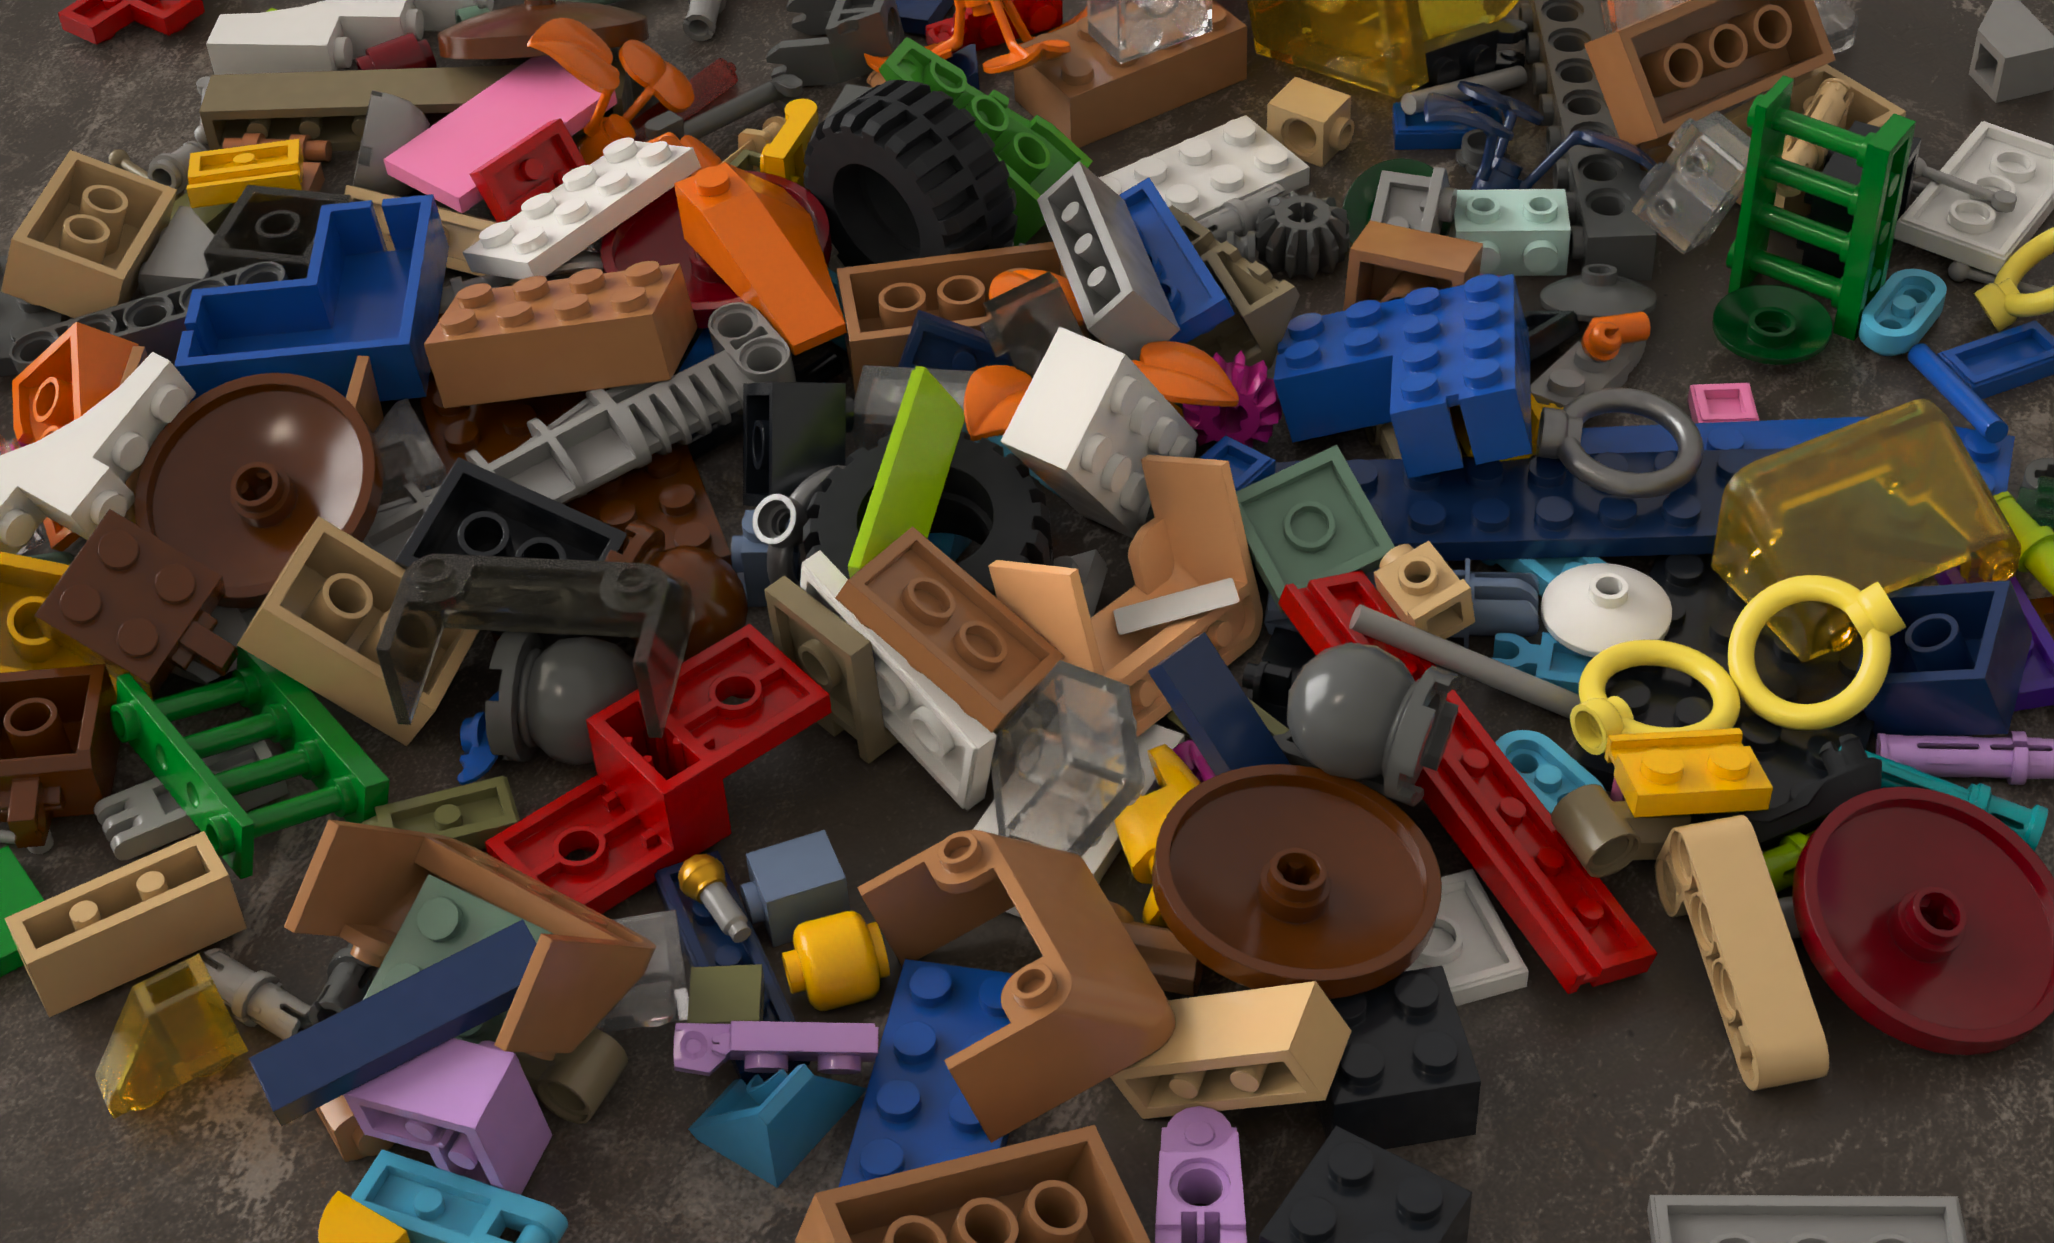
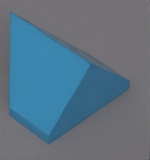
(775, 1121)

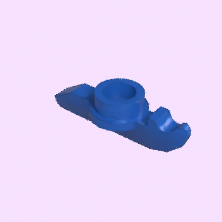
(476, 747)

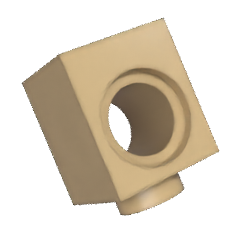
(1311, 120)

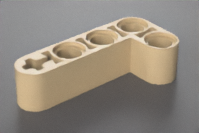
(1725, 888)

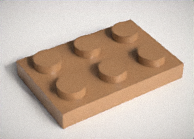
(949, 628)

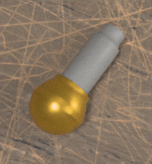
(704, 880)

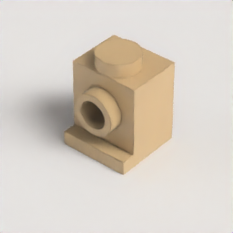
(1424, 590)

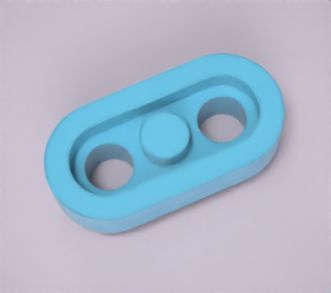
(1902, 311)
(1548, 767)

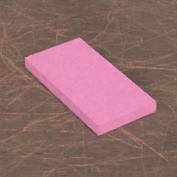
(489, 124)

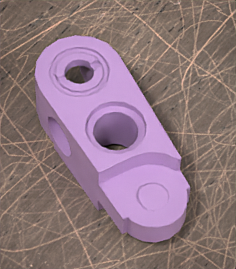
(1200, 1167)

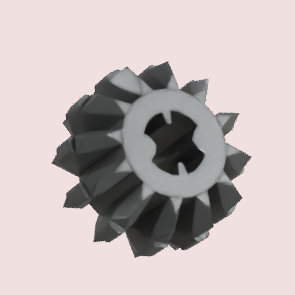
(1302, 234)

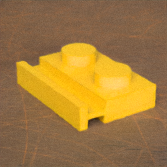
(223, 174)
(1688, 772)

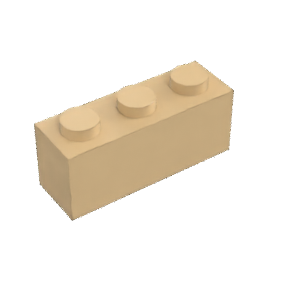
(126, 923)
(1241, 1052)

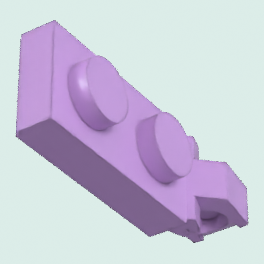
(770, 1045)

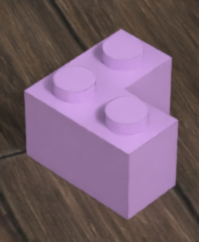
(463, 1108)

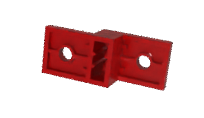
(666, 794)

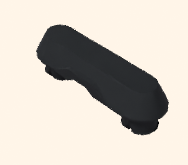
(1848, 776)

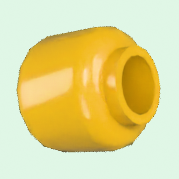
(836, 960)

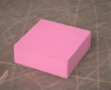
(1722, 403)

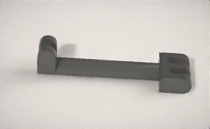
(777, 91)

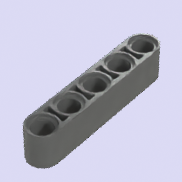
(148, 321)

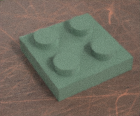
(1311, 523)
(438, 926)

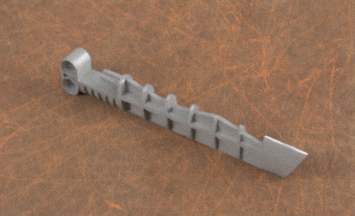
(595, 438)

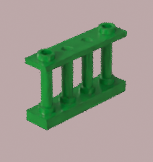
(1871, 202)
(283, 712)

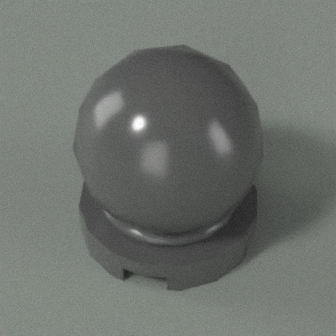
(552, 693)
(1367, 717)

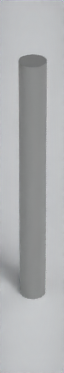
(1463, 661)

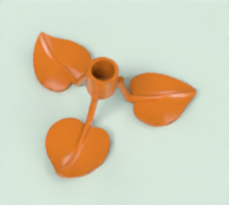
(1017, 59)
(590, 62)
(1174, 368)

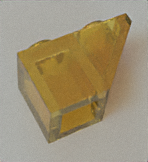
(165, 1037)

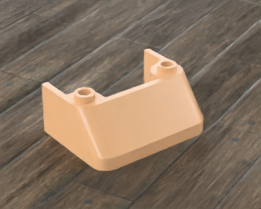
(1187, 544)

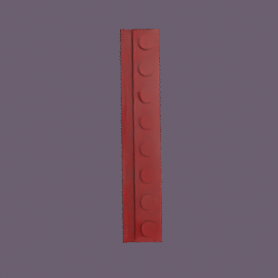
(1494, 815)

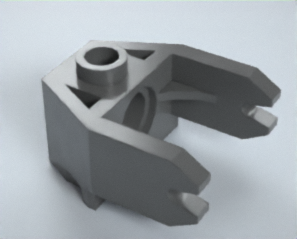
(851, 31)

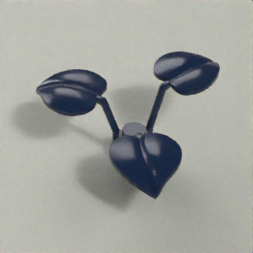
(1496, 170)

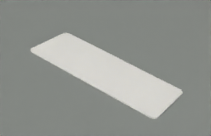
(1176, 606)

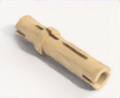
(1827, 107)

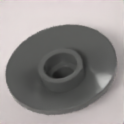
(1598, 294)

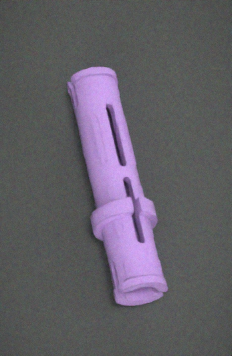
(1969, 756)

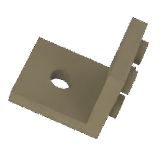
(836, 660)

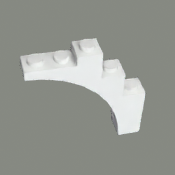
(322, 33)
(85, 464)

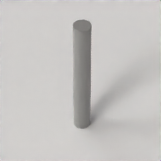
(1496, 80)

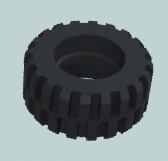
(908, 178)
(982, 499)

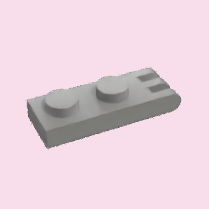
(150, 816)

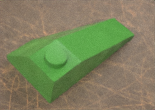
(1031, 150)

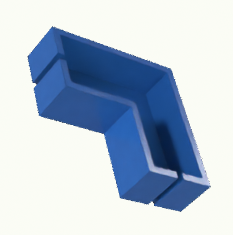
(348, 306)
(1411, 364)

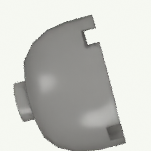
(387, 127)

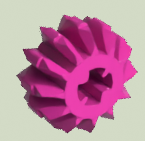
(1251, 418)

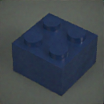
(1954, 661)

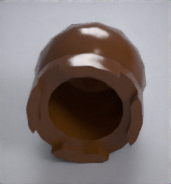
(715, 586)

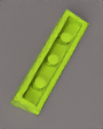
(911, 468)

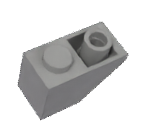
(2012, 53)
(178, 254)

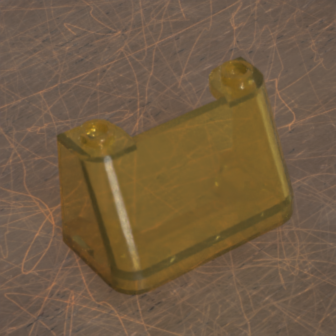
(1862, 507)

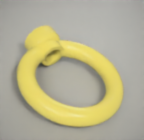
(2003, 300)
(1869, 612)
(1604, 716)

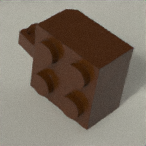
(137, 606)
(54, 747)

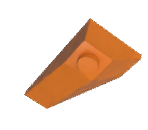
(762, 251)
(62, 387)

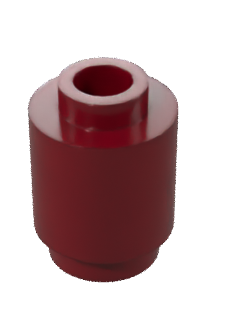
(398, 53)

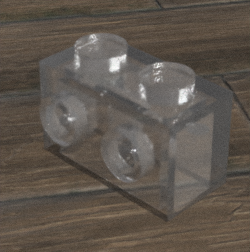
(1696, 183)

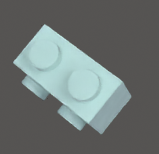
(1519, 229)

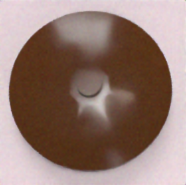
(251, 474)
(1296, 880)

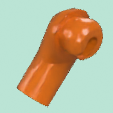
(1607, 334)

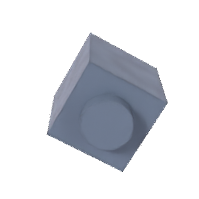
(794, 885)

